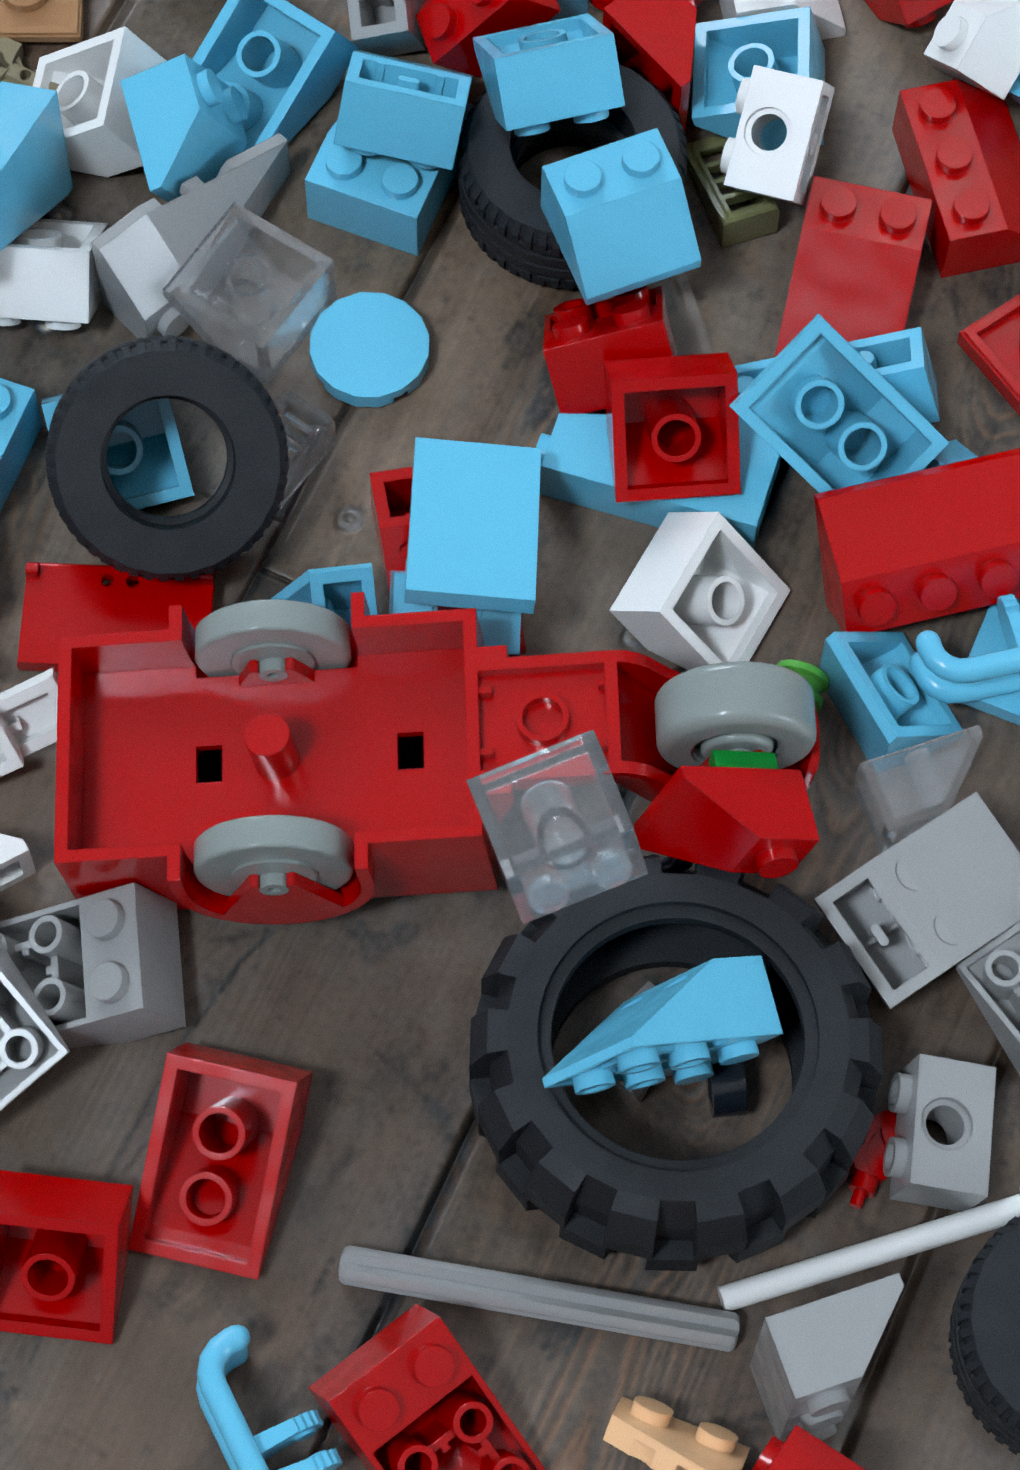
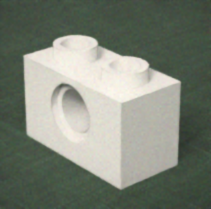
(789, 169)

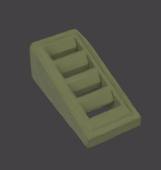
(729, 225)

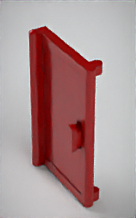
(74, 602)

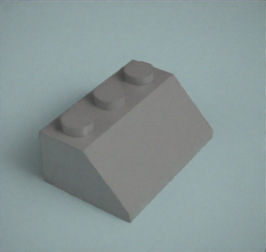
(817, 1356)

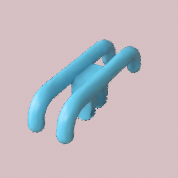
(974, 677)
(227, 1422)

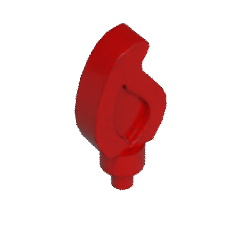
(869, 1159)

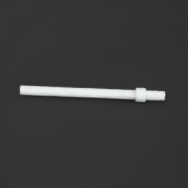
(868, 1254)

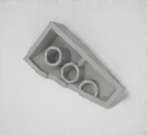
(155, 239)

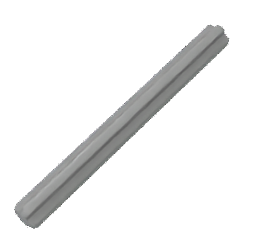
(539, 1298)

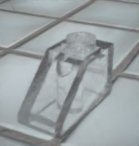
(914, 784)

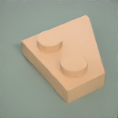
(663, 1442)

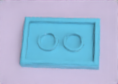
(473, 526)

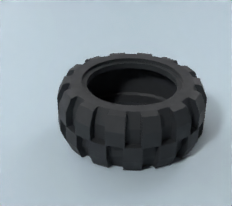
(650, 1204)

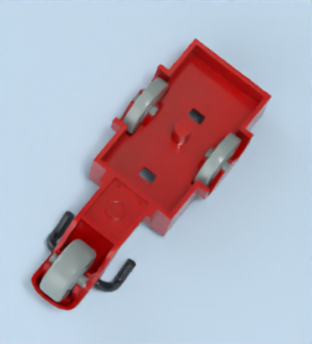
(310, 749)

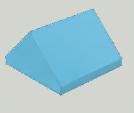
(879, 694)

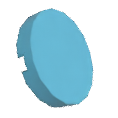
(369, 349)

